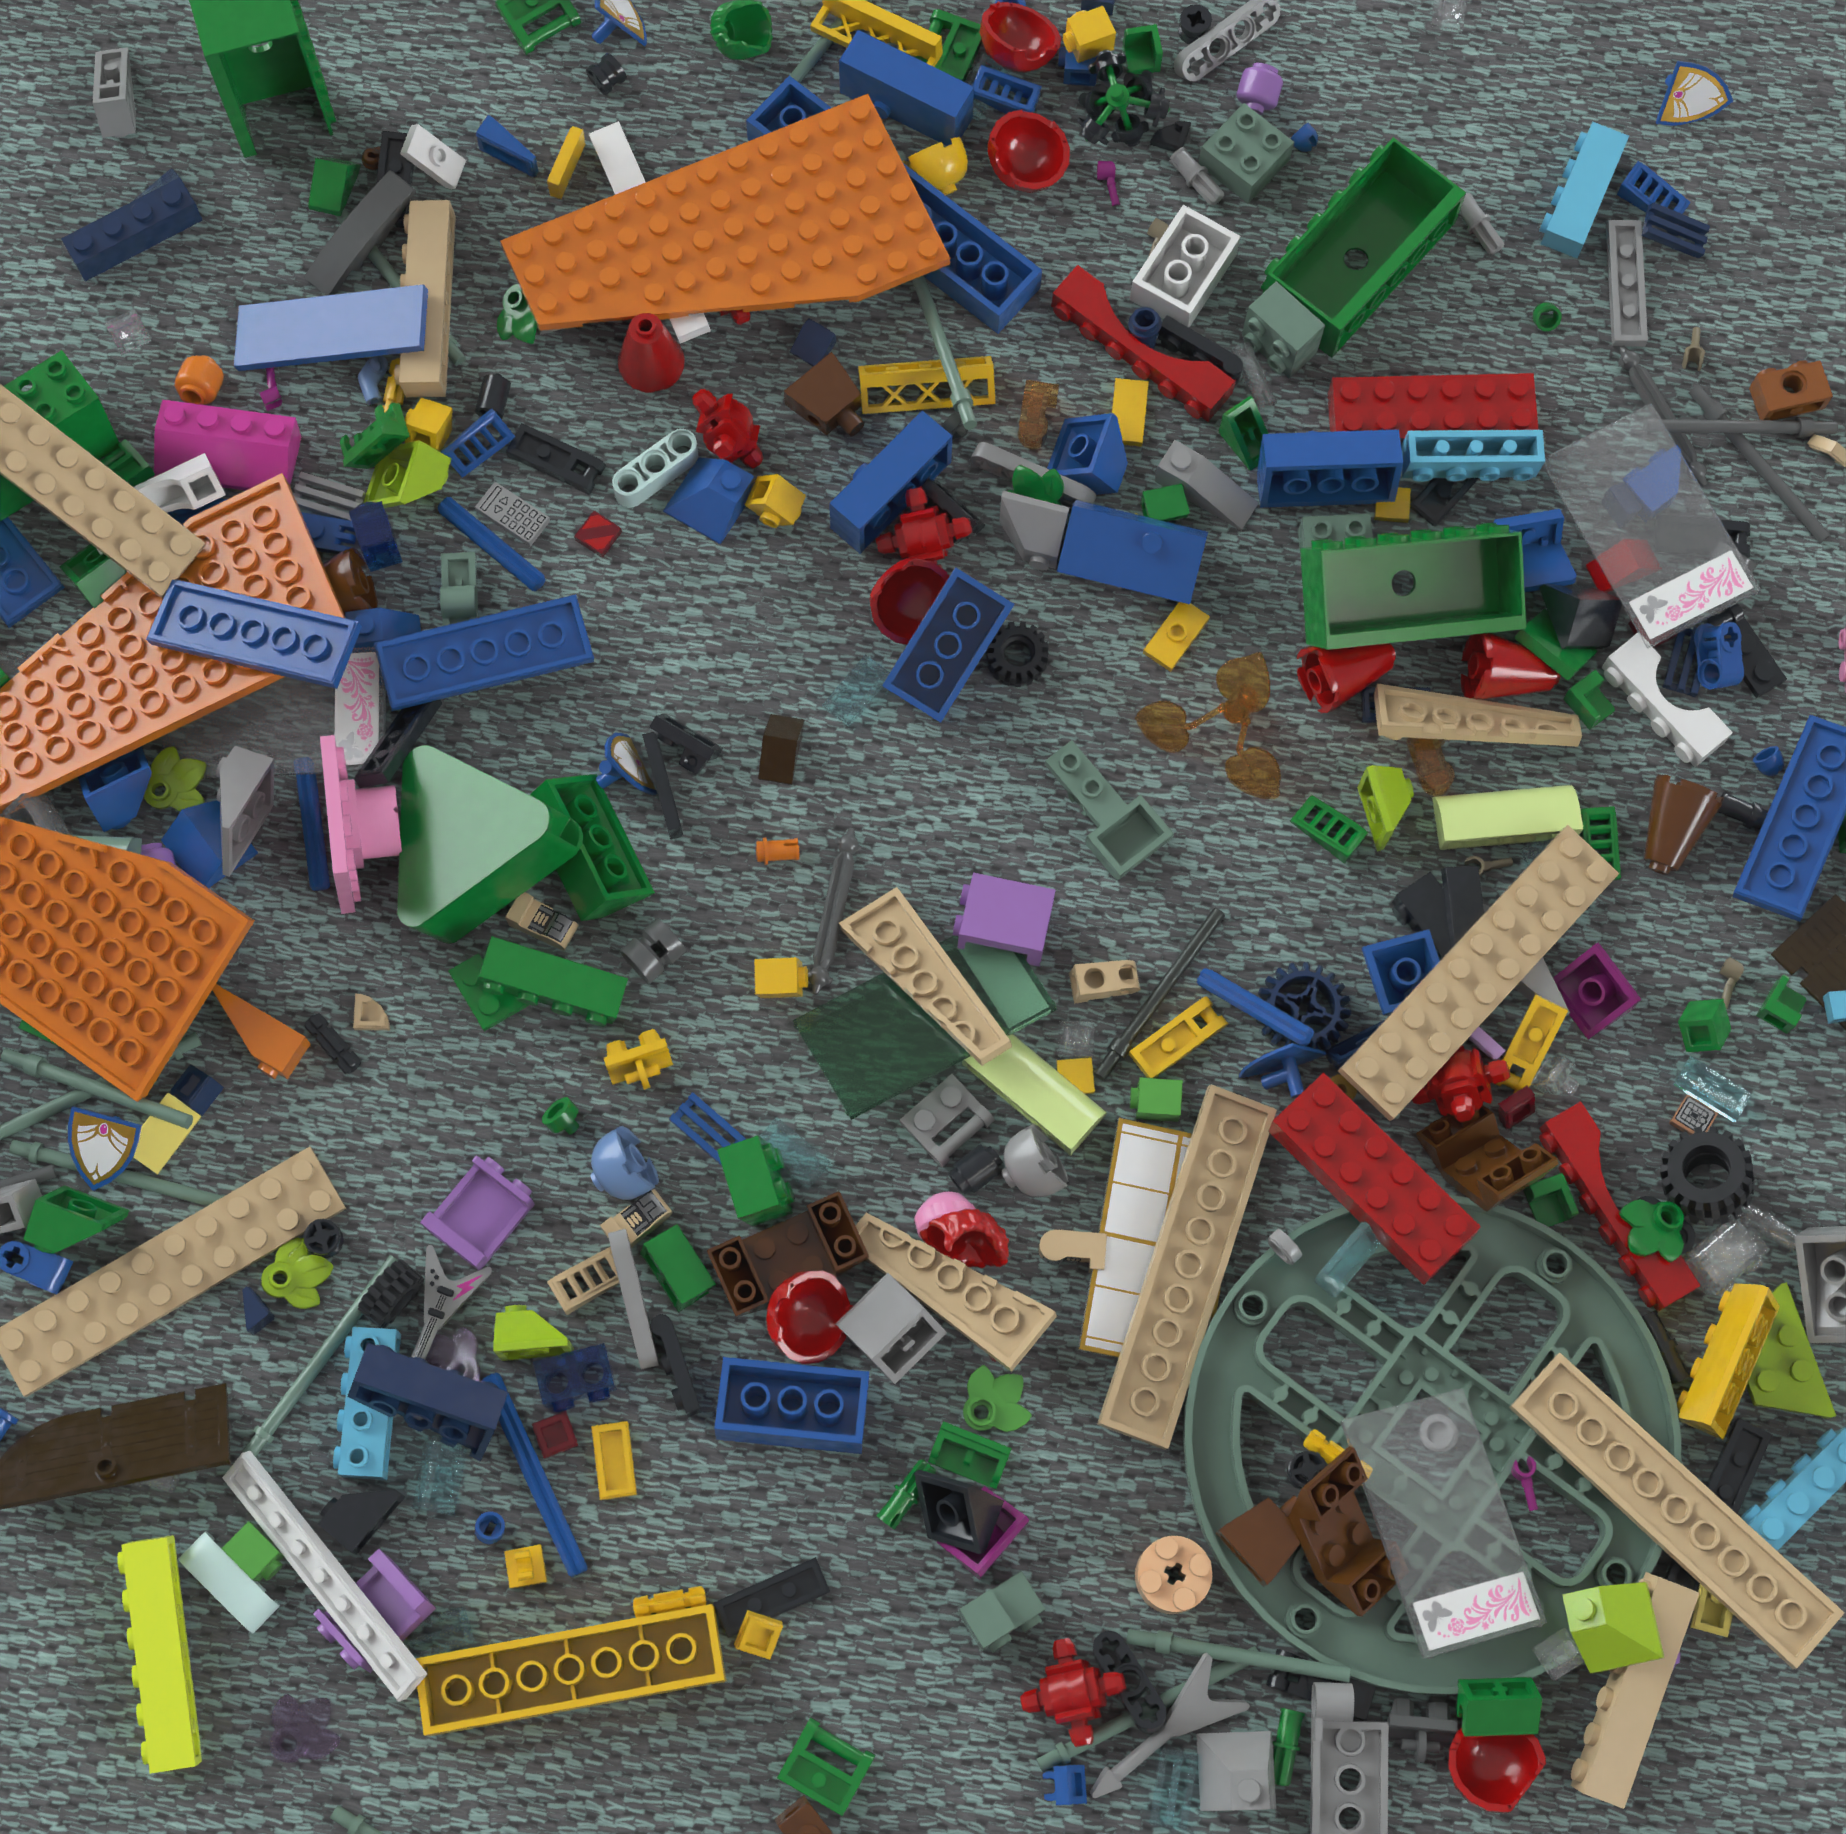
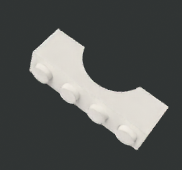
(183, 486)
(1692, 732)

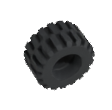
(1708, 1149)

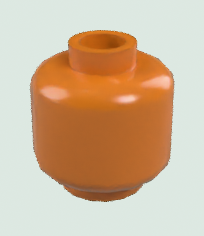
(199, 380)

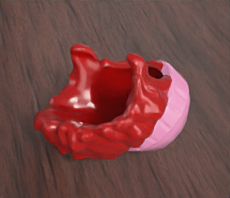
(962, 1231)

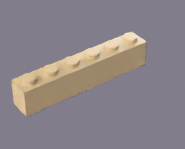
(429, 262)
(1632, 1702)

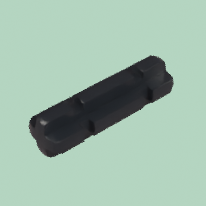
(332, 1043)

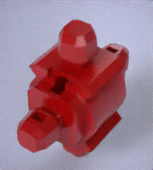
(727, 428)
(923, 530)
(1463, 1084)
(1073, 1692)

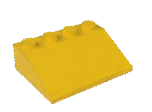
(1728, 1359)

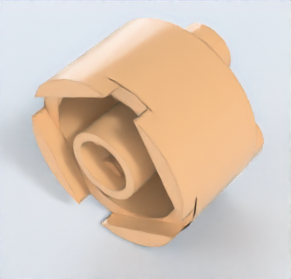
(1193, 1567)

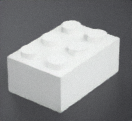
(1185, 266)

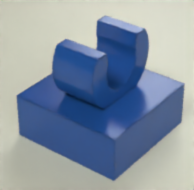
(1069, 1785)

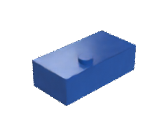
(906, 88)
(1329, 468)
(880, 487)
(1132, 551)
(948, 644)
(792, 1405)

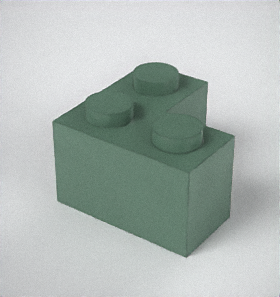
(1002, 1611)

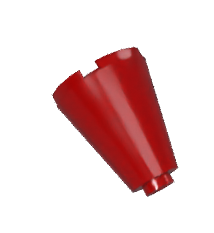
(650, 355)
(1503, 669)
(1342, 672)

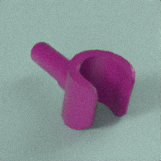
(1106, 171)
(272, 393)
(1526, 1481)

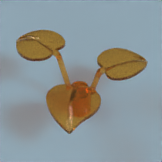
(1247, 690)

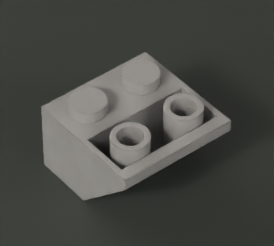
(891, 1328)

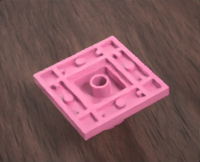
(360, 823)

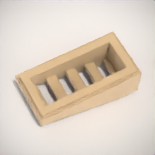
(570, 1305)

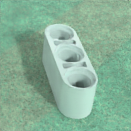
(661, 454)
(228, 1582)

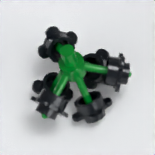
(1102, 102)

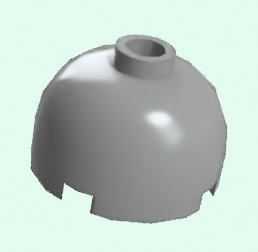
(1032, 1164)

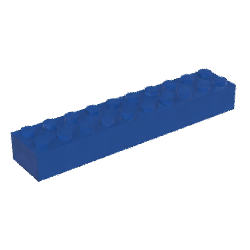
(983, 270)

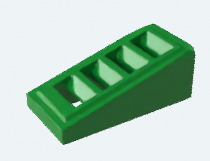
(1608, 815)
(1332, 845)

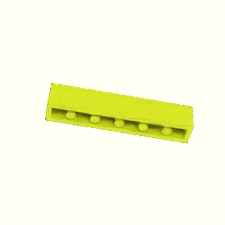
(160, 1654)

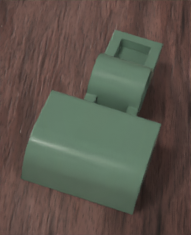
(458, 587)
(1124, 831)

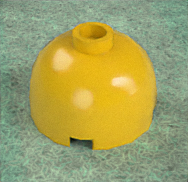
(941, 165)

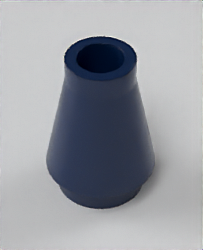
(1145, 325)

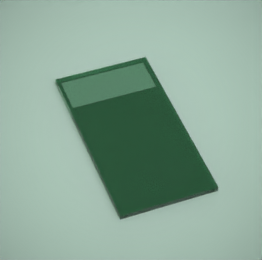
(883, 1043)

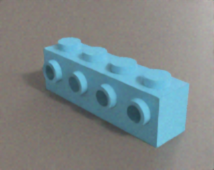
(1472, 454)
(364, 1431)
(1803, 1492)

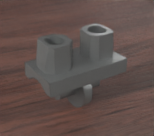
(1421, 1733)

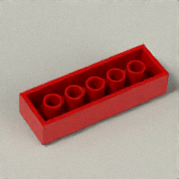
(1433, 403)
(1373, 1178)

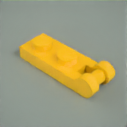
(1177, 1039)
(1533, 1040)

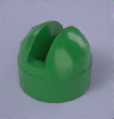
(1546, 322)

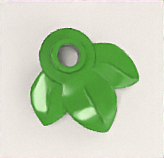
(1000, 1399)

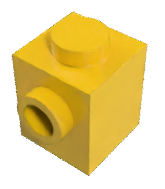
(1089, 33)
(429, 423)
(775, 501)
(780, 977)

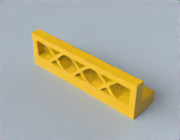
(878, 22)
(918, 373)

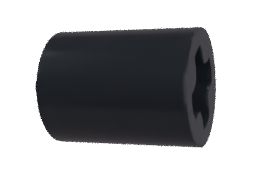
(493, 395)

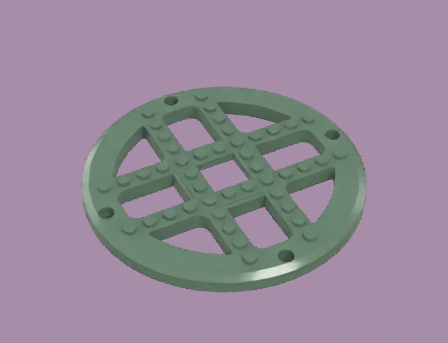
(1416, 1359)

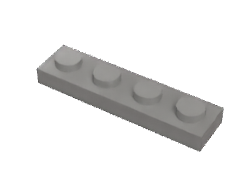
(1626, 283)

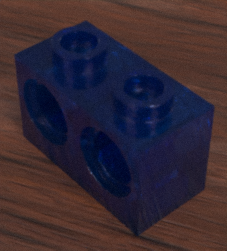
(375, 535)
(573, 1366)

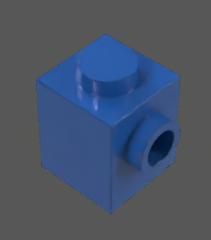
(1075, 72)

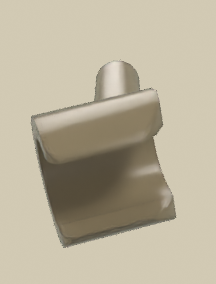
(1156, 231)
(1694, 351)
(1488, 865)
(1732, 970)

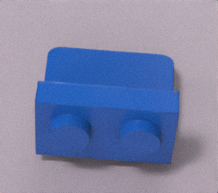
(1542, 548)

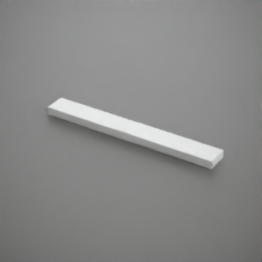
(624, 174)
(325, 1576)

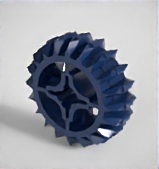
(1318, 1014)

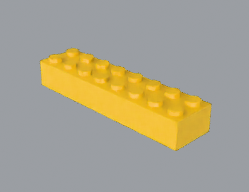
(570, 1670)

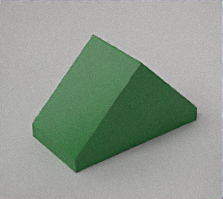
(332, 184)
(1243, 431)

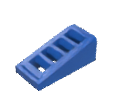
(1010, 83)
(505, 147)
(1649, 179)
(495, 444)

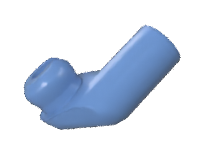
(370, 377)

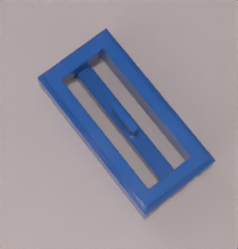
(685, 1109)

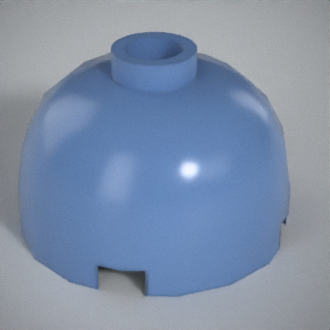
(621, 1167)

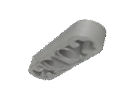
(1228, 42)
(1004, 463)
(633, 1298)

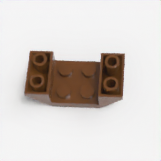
(1482, 1161)
(809, 1241)
(1338, 1537)

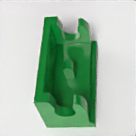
(377, 439)
(677, 1267)
(969, 1455)
(1499, 1706)

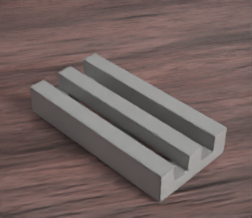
(301, 488)

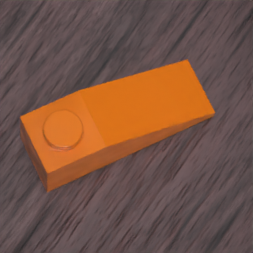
(267, 1039)

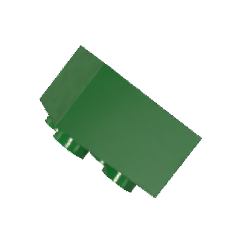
(756, 1180)

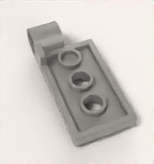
(1343, 1744)

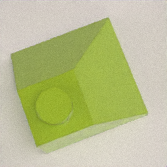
(408, 474)
(1385, 800)
(526, 1335)
(1613, 1626)

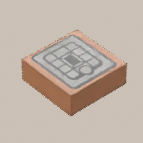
(1693, 1114)

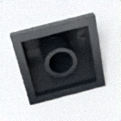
(1581, 615)
(957, 1511)

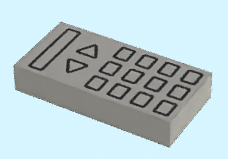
(512, 514)

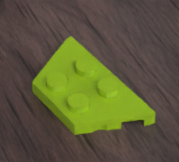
(1786, 1368)

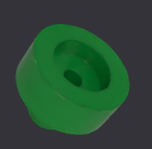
(561, 1116)

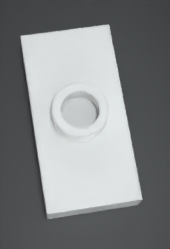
(433, 156)

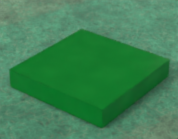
(1543, 642)

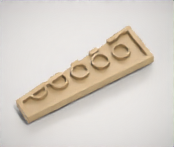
(1450, 717)
(912, 957)
(974, 1304)

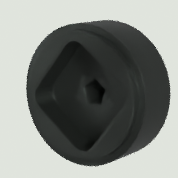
(954, 426)

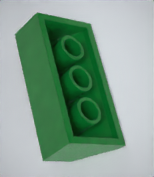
(605, 869)

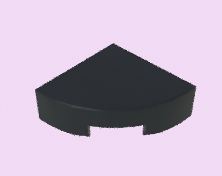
(1171, 136)

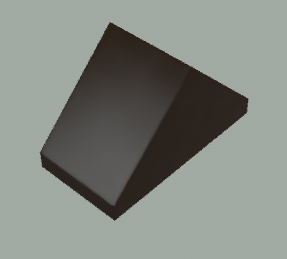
(780, 749)

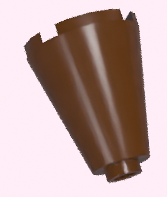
(349, 582)
(1677, 821)

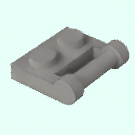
(939, 1111)

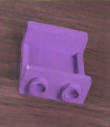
(1005, 916)
(480, 1212)
(394, 1598)

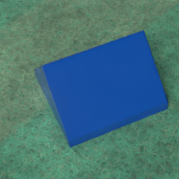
(197, 843)

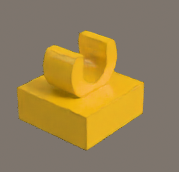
(525, 1566)

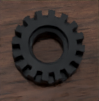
(1017, 635)
(390, 1293)

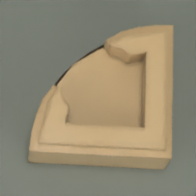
(1829, 447)
(369, 1014)

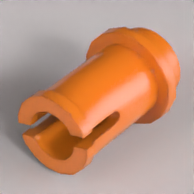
(777, 850)

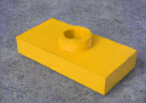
(1176, 635)

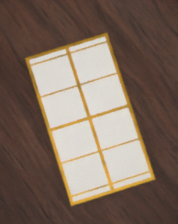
(1134, 1206)

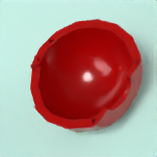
(1018, 37)
(1028, 151)
(905, 596)
(805, 1316)
(1494, 1769)

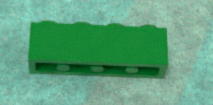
(551, 981)

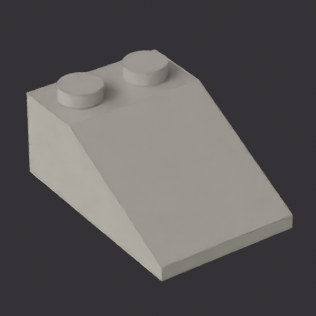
(244, 800)
(1823, 1282)

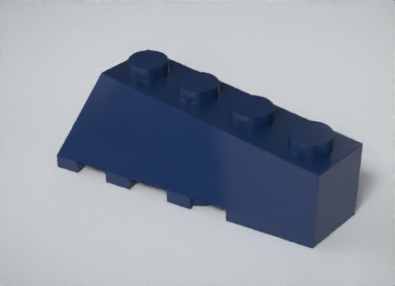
(146, 221)
(429, 1397)

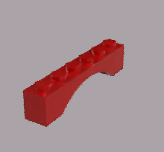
(1194, 383)
(1576, 1144)

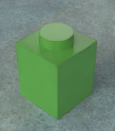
(1157, 1099)
(254, 1552)

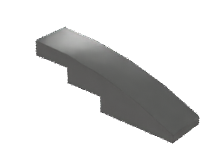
(359, 233)

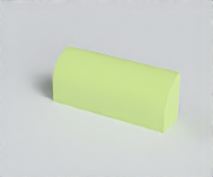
(1505, 816)
(1040, 1094)

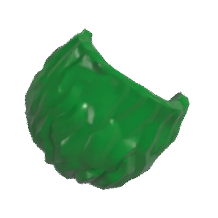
(742, 29)

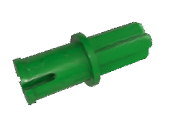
(903, 1497)
(1286, 1745)

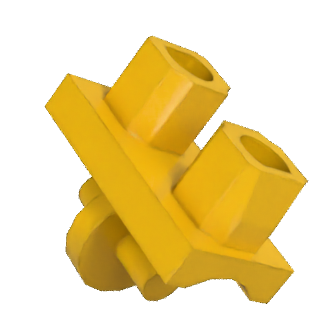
(637, 1062)

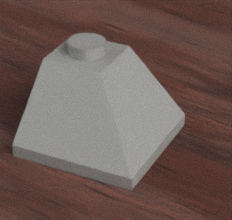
(1034, 528)
(1236, 1771)

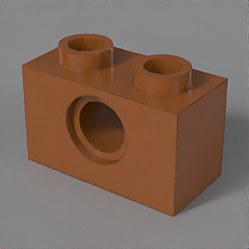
(1806, 380)

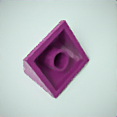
(1595, 991)
(1007, 1528)

